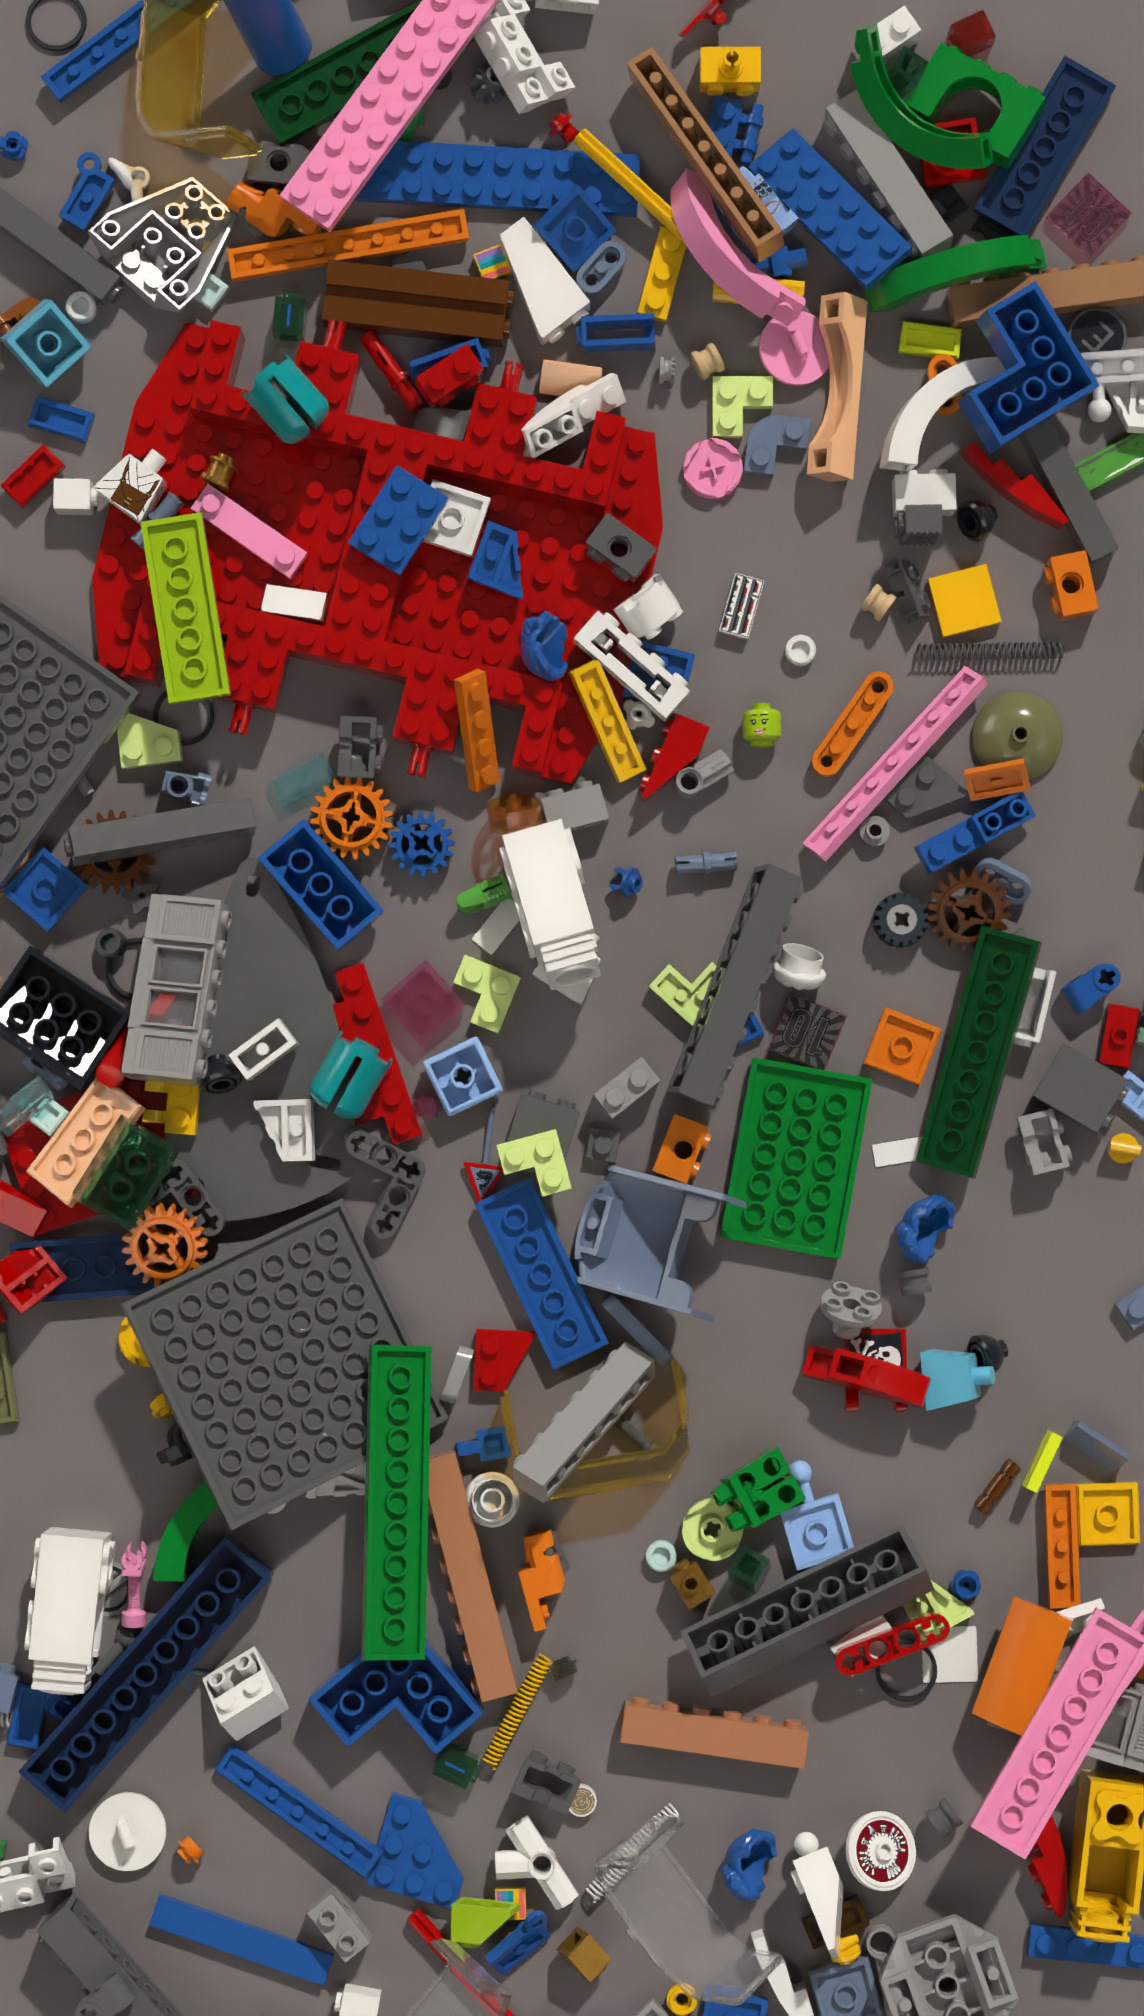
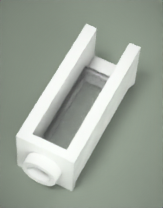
(1035, 1008)

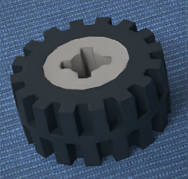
(892, 927)

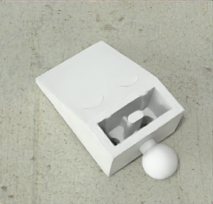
(823, 1887)

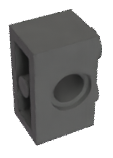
(260, 171)
(612, 532)

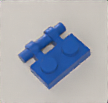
(724, 123)

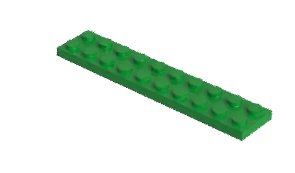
(396, 1503)

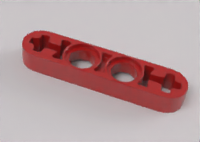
(890, 1639)

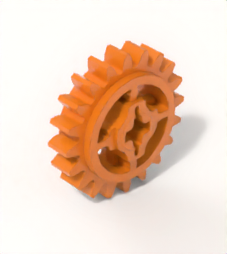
(377, 823)
(157, 1236)

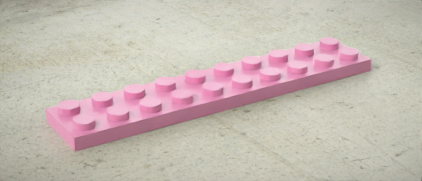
(383, 107)

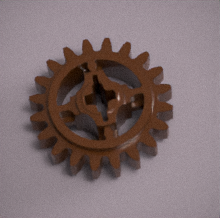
(116, 877)
(974, 897)

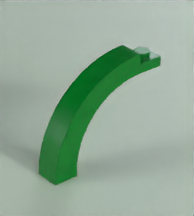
(903, 124)
(955, 267)
(178, 1538)

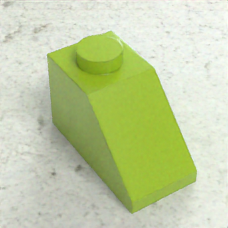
(478, 1919)

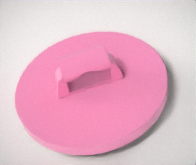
(794, 352)

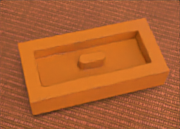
(997, 779)

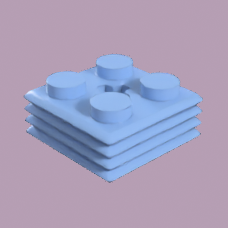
(443, 1070)

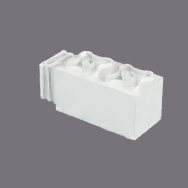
(551, 903)
(68, 1608)

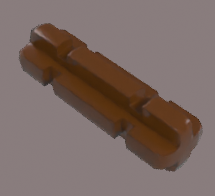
(997, 1486)

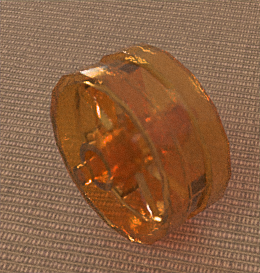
(513, 813)

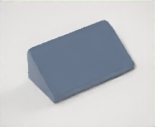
(1096, 1445)

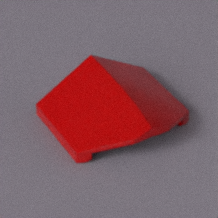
(29, 1278)

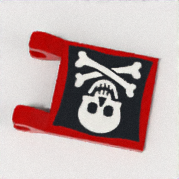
(880, 1344)

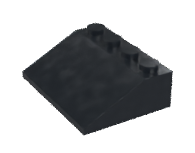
(58, 1017)

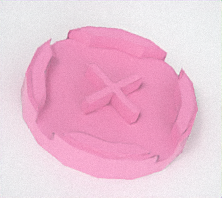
(712, 468)

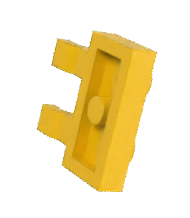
(181, 1109)

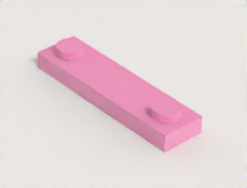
(249, 531)

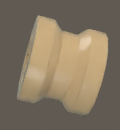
(707, 361)
(878, 602)

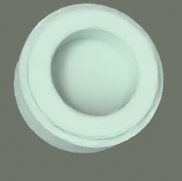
(660, 1555)

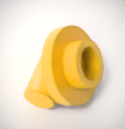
(1123, 1148)
(848, 1950)

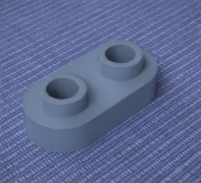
(600, 269)
(1006, 877)

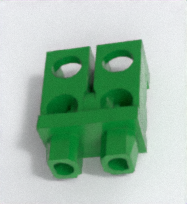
(750, 1498)

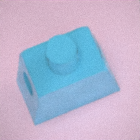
(953, 1377)

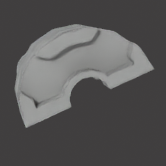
(1042, 1142)

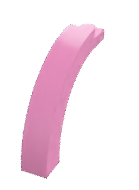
(722, 259)

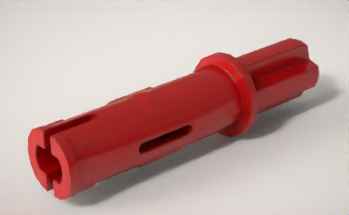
(393, 373)

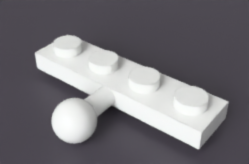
(1108, 368)

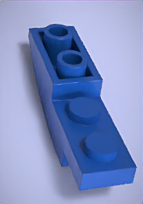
(974, 832)

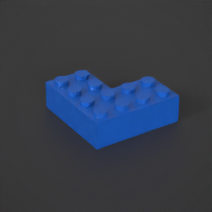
(1040, 373)
(422, 1691)

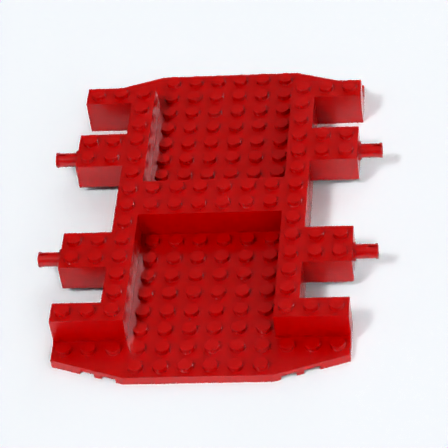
(374, 623)

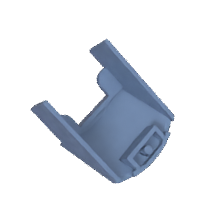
(638, 1235)

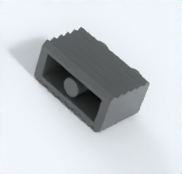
(919, 524)

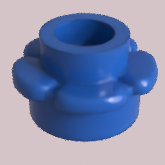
(13, 153)
(972, 1590)

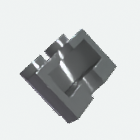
(359, 747)
(546, 1782)

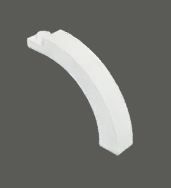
(907, 429)

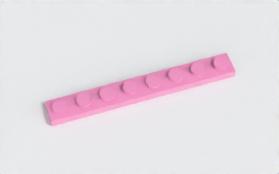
(895, 763)

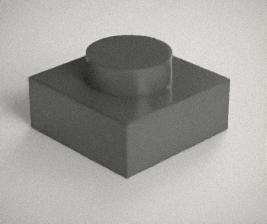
(603, 1145)

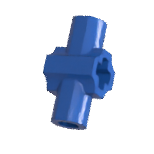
(783, 263)

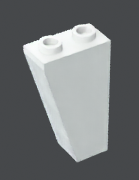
(543, 283)

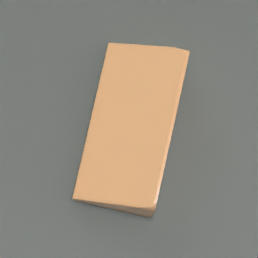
(562, 377)

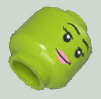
(761, 725)

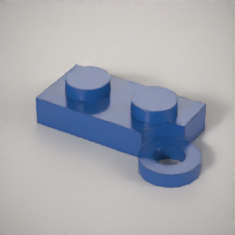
(88, 194)
(519, 1943)

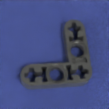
(396, 1180)
(179, 1189)

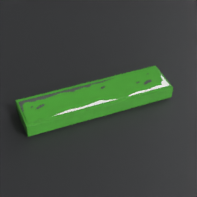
(1112, 461)

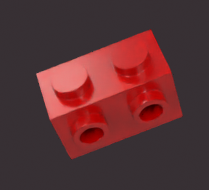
(449, 376)

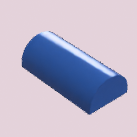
(271, 33)
(321, 885)

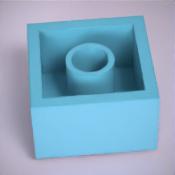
(45, 342)

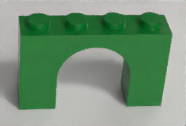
(954, 72)

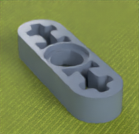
(637, 1330)

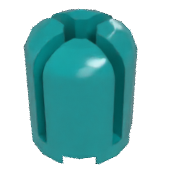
(297, 391)
(336, 1066)

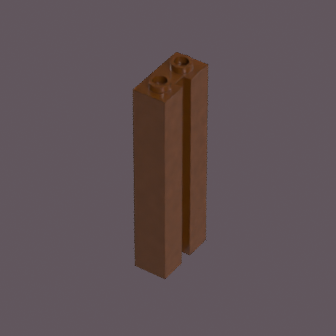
(418, 303)

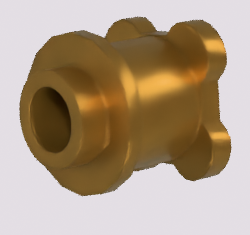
(220, 471)

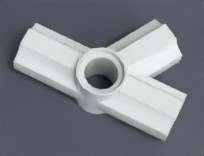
(519, 1863)

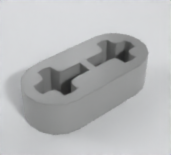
(457, 1374)

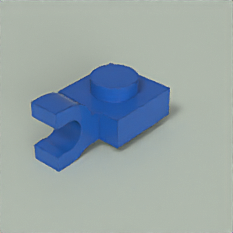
(490, 1444)

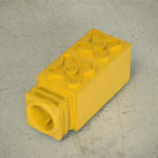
(1106, 1855)

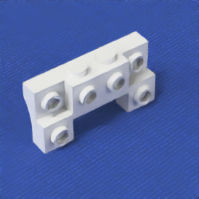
(516, 60)
(30, 1877)

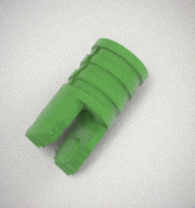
(484, 895)

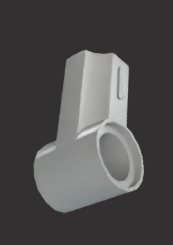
(704, 773)

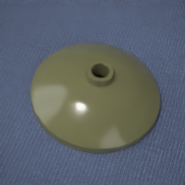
(995, 730)

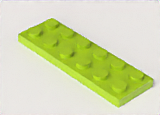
(185, 608)

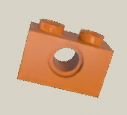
(1077, 569)
(681, 1130)

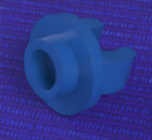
(630, 883)
(59, 1705)

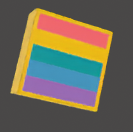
(493, 263)
(513, 1894)

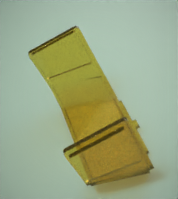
(172, 80)
(618, 1470)

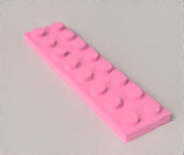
(1060, 1733)

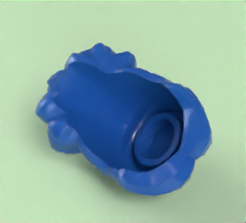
(544, 646)
(921, 1225)
(745, 1863)

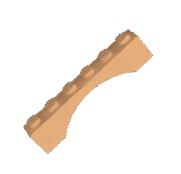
(843, 329)

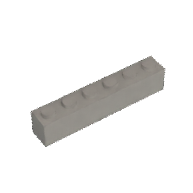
(887, 176)
(583, 1422)

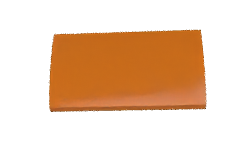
(1021, 1665)

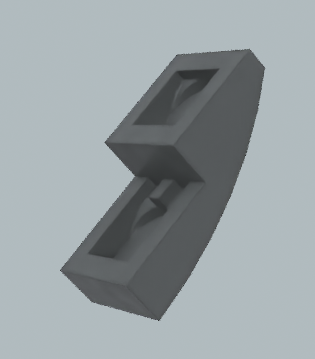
(442, 422)

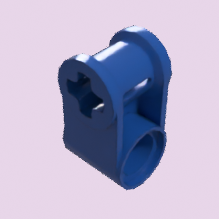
(1086, 988)

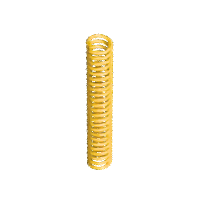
(546, 1667)

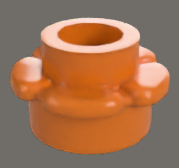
(189, 1850)

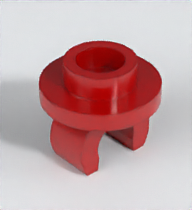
(561, 125)

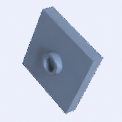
(846, 1989)

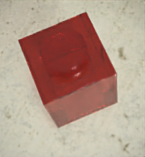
(971, 34)

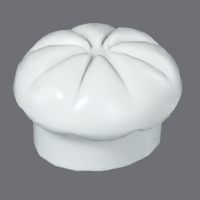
(799, 967)
(492, 1499)

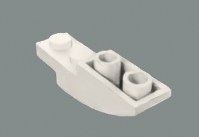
(570, 412)

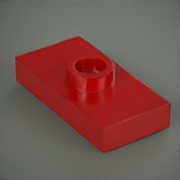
(33, 476)
(1118, 1035)

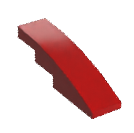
(1024, 494)

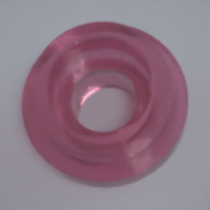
(427, 1106)

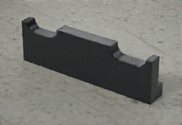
(989, 229)

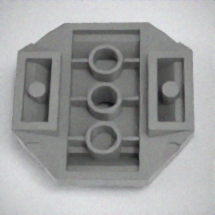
(943, 1950)

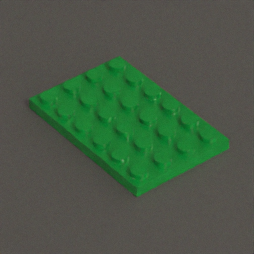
(796, 1157)

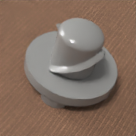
(850, 1309)

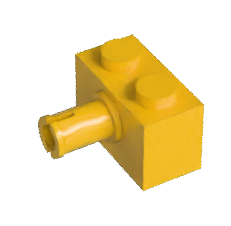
(729, 70)

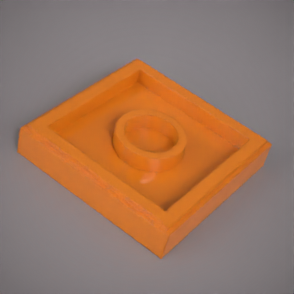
(902, 1046)

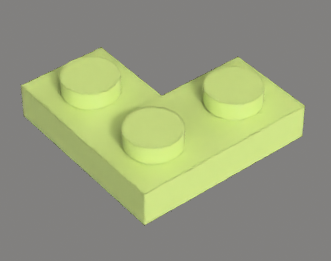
(733, 395)
(496, 991)
(680, 993)
(543, 1154)

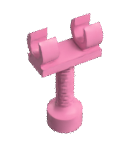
(133, 1568)

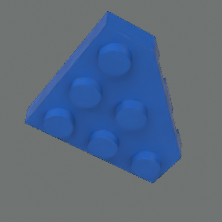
(415, 1856)

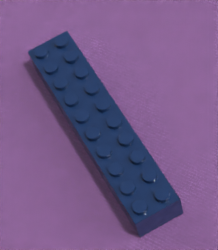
(146, 1672)

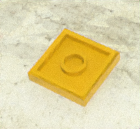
(964, 601)
(1108, 1514)

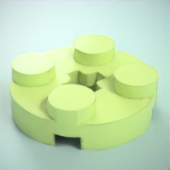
(705, 1545)

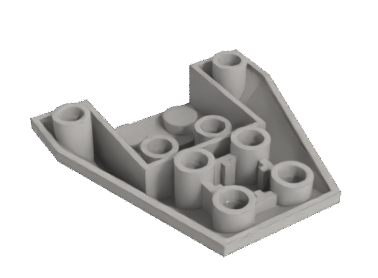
(165, 242)

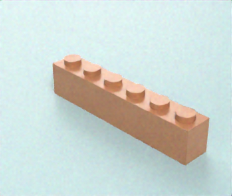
(714, 1733)

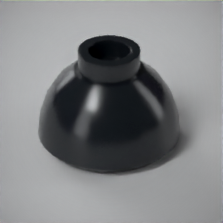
(976, 519)
(221, 1075)
(988, 1350)

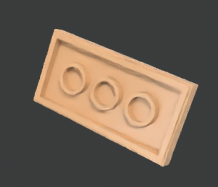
(80, 1137)

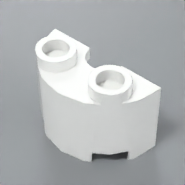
(649, 608)

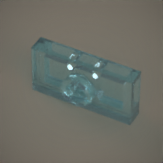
(303, 780)
(24, 1105)

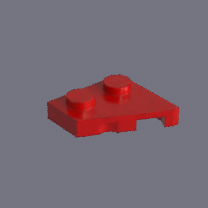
(498, 1357)

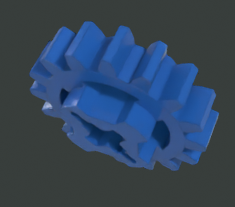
(412, 855)

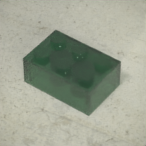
(125, 1172)

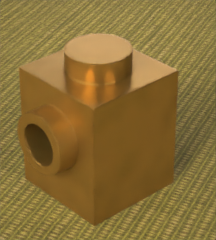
(691, 1582)
(584, 1954)

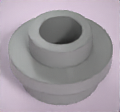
(870, 839)

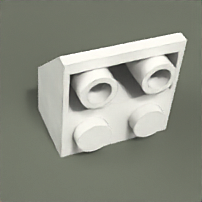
(245, 1694)

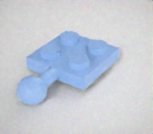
(815, 1527)

